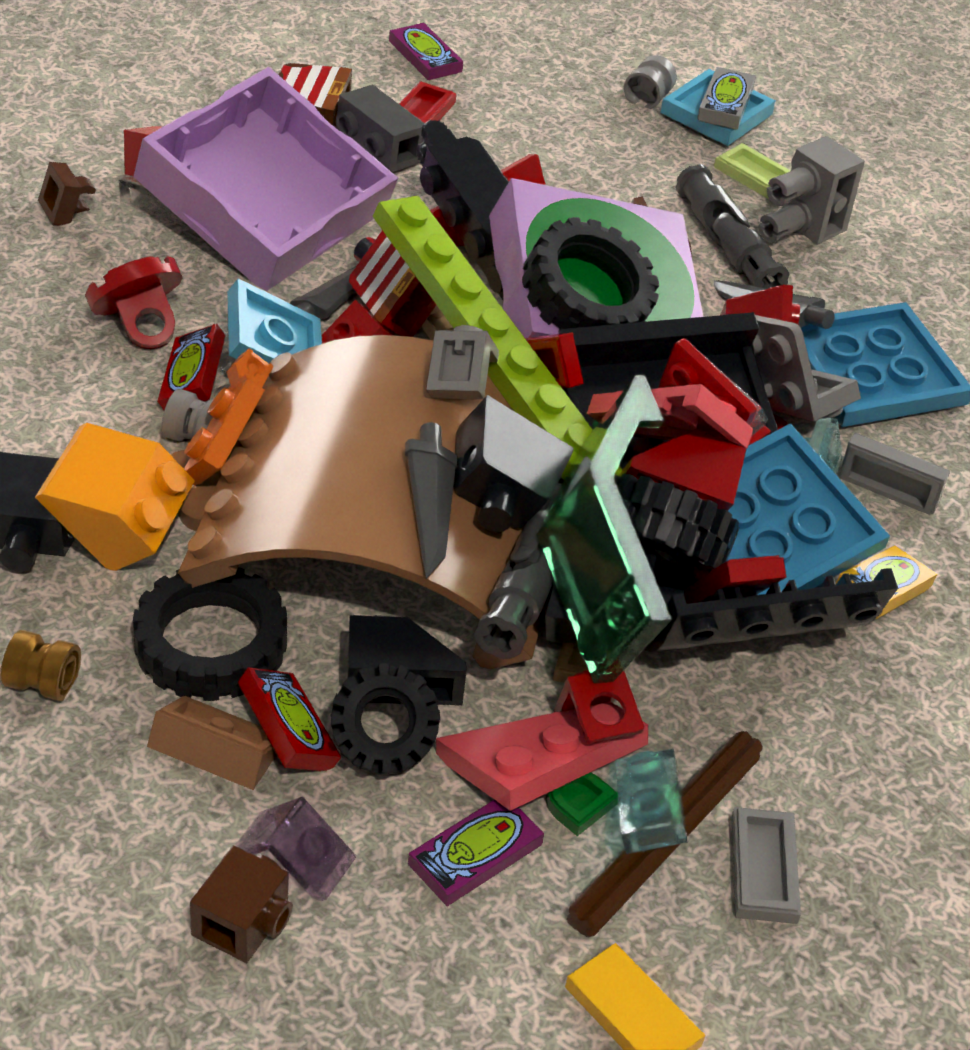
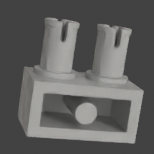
(814, 194)

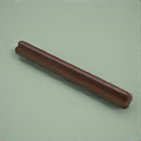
(631, 870)

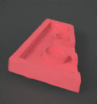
(684, 411)
(534, 754)

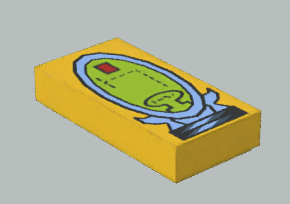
(910, 574)

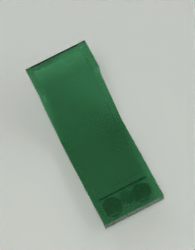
(596, 549)

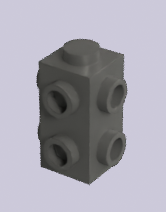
(380, 126)

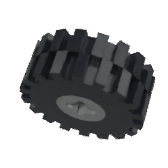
(678, 526)

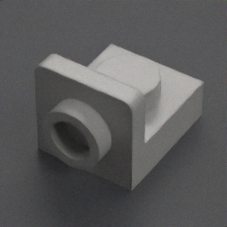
(460, 363)

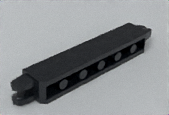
(466, 190)

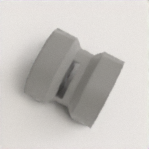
(650, 81)
(183, 414)

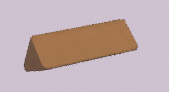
(212, 741)

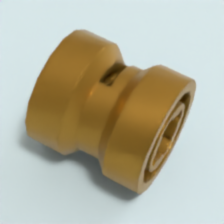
(40, 665)

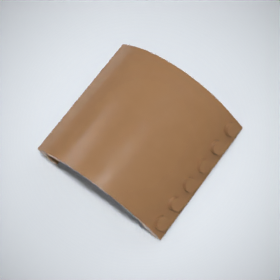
(331, 478)

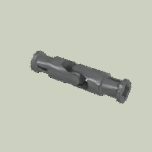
(725, 225)
(518, 593)

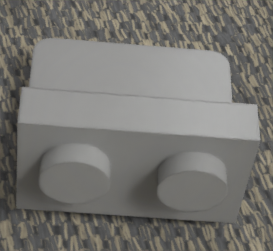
(789, 378)

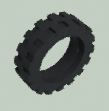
(605, 250)
(206, 675)

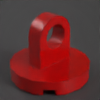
(135, 291)

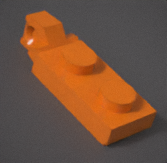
(230, 414)

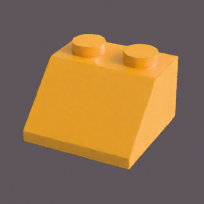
(115, 494)

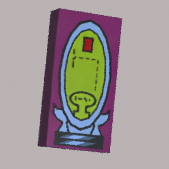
(426, 51)
(474, 850)

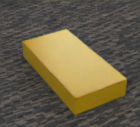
(631, 1004)

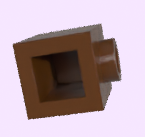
(241, 904)

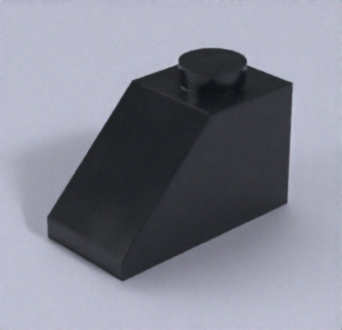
(406, 644)

